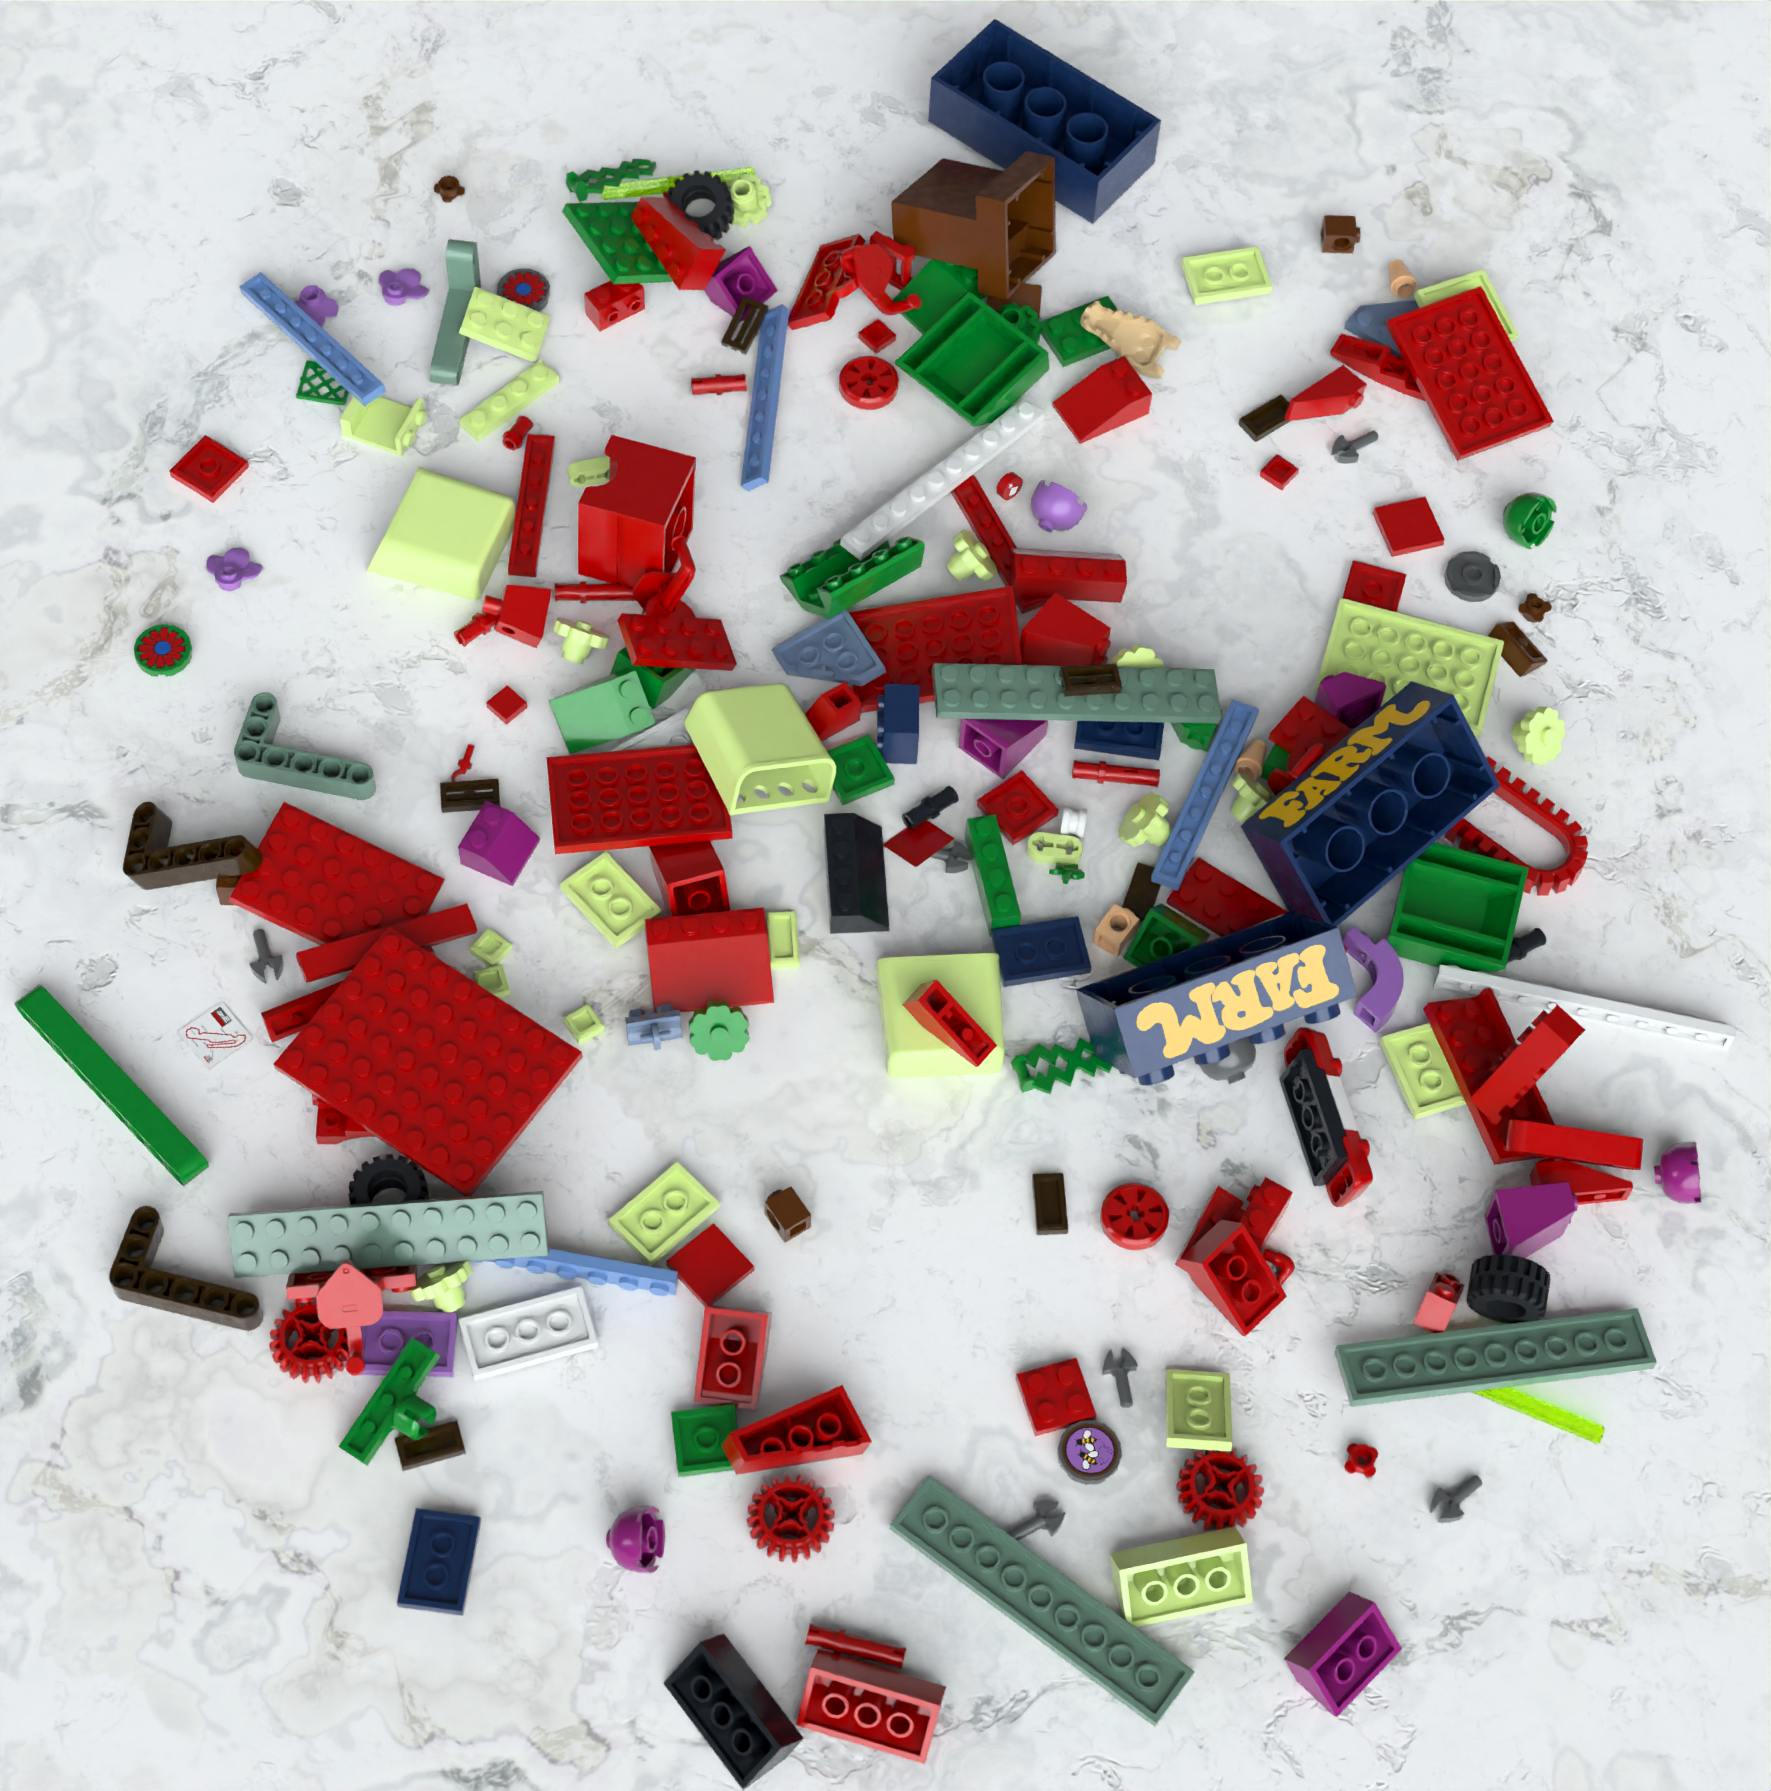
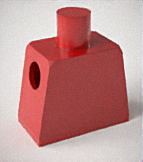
(520, 612)

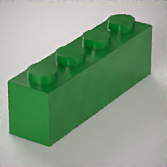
(992, 873)

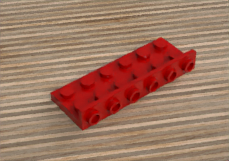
(1472, 1040)

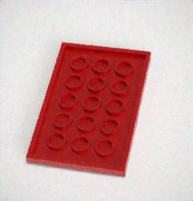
(1469, 373)
(947, 629)
(634, 800)
(330, 881)

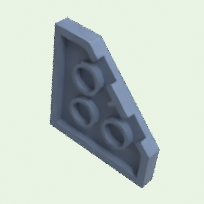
(1370, 320)
(830, 652)

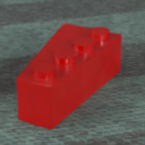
(677, 242)
(1526, 1062)
(801, 1434)

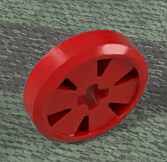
(873, 369)
(1150, 1208)

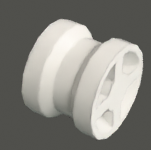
(1073, 822)

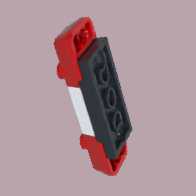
(1324, 1117)

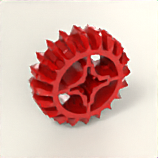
(296, 1359)
(1239, 1473)
(808, 1499)

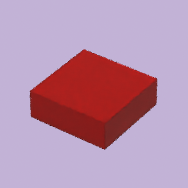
(877, 336)
(1279, 472)
(506, 704)

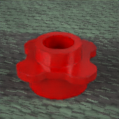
(1363, 1451)

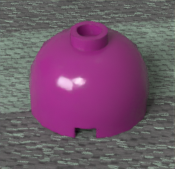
(1680, 1173)
(637, 1539)

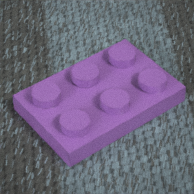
(392, 1332)

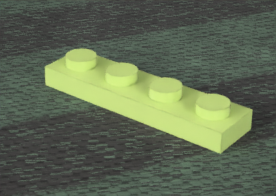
(509, 400)

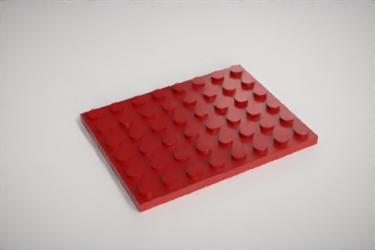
(428, 1061)

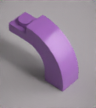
(1386, 972)

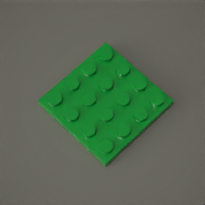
(616, 241)

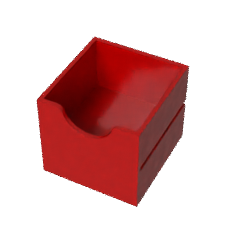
(636, 514)

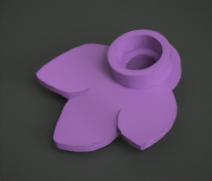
(401, 286)
(316, 304)
(232, 568)

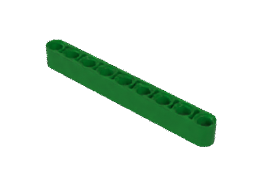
(112, 1085)

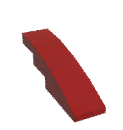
(1376, 363)

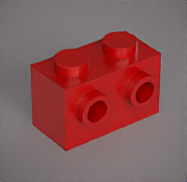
(613, 303)
(1264, 1211)

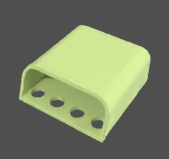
(446, 535)
(759, 742)
(970, 980)

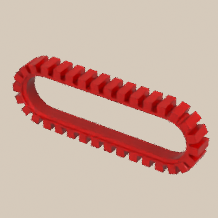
(1541, 814)

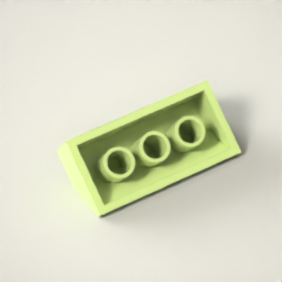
(1182, 1577)

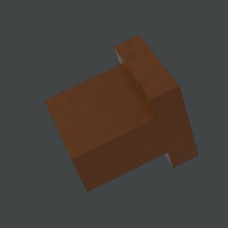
(983, 219)

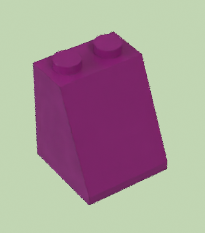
(1000, 742)
(1529, 1217)

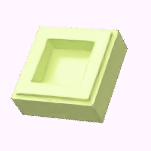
(490, 948)
(493, 980)
(583, 1024)

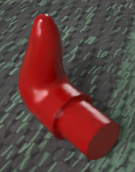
(1282, 1261)

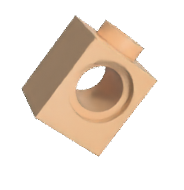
(1114, 940)

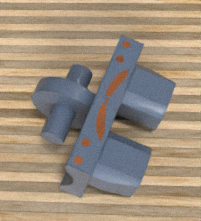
(653, 1027)

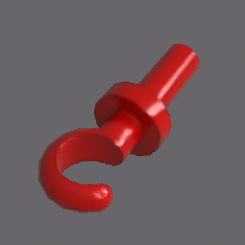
(464, 763)

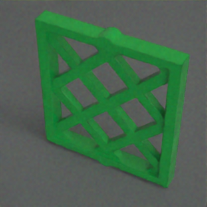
(319, 398)

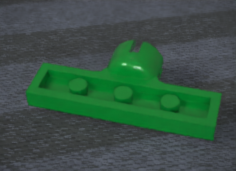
(394, 1404)

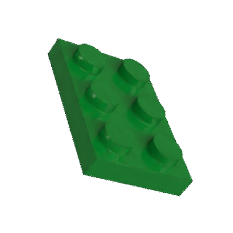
(1069, 339)

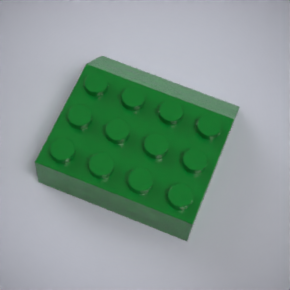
(975, 361)
(1457, 909)

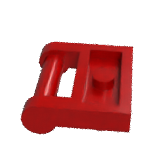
(895, 250)

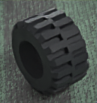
(709, 188)
(387, 1174)
(1508, 1288)

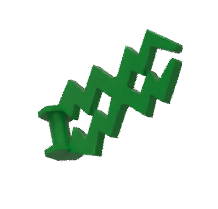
(579, 186)
(1074, 1063)

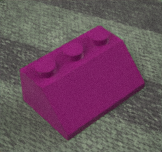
(1343, 1652)

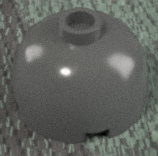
(1234, 1066)

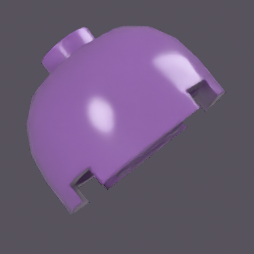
(1056, 507)

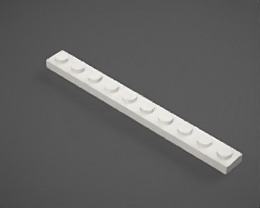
(941, 479)
(1587, 1008)

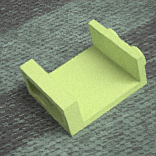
(383, 423)

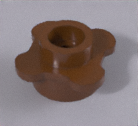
(449, 188)
(1532, 614)

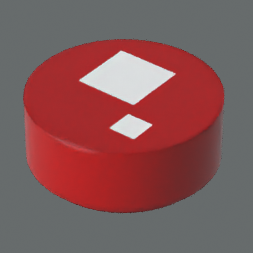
(1009, 486)

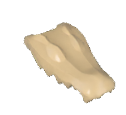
(1130, 336)

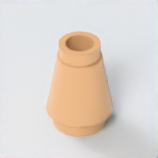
(1401, 280)
(1252, 760)

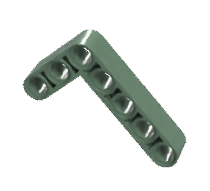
(451, 346)
(292, 761)

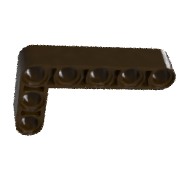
(156, 865)
(174, 1285)

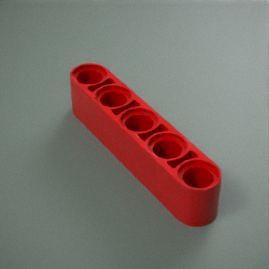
(1574, 1144)

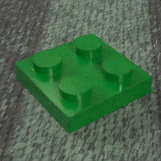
(859, 770)
(700, 1439)

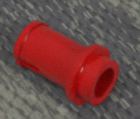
(513, 438)

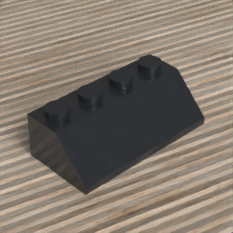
(855, 874)
(733, 1710)

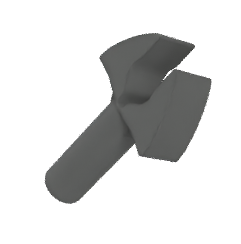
(1351, 447)
(949, 856)
(265, 958)
(1121, 1375)
(1455, 1499)
(1038, 1522)

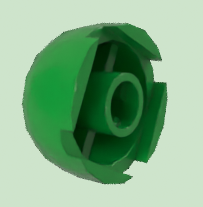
(1528, 519)

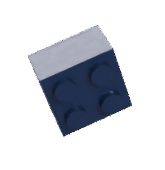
(898, 723)

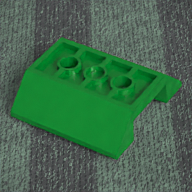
(839, 580)

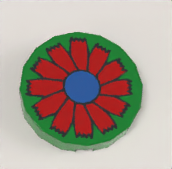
(163, 650)

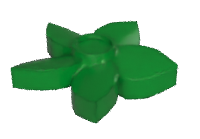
(1068, 872)

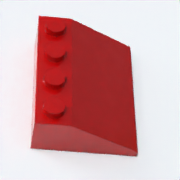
(709, 959)

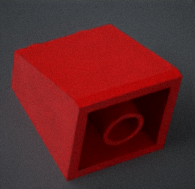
(1064, 636)
(690, 878)

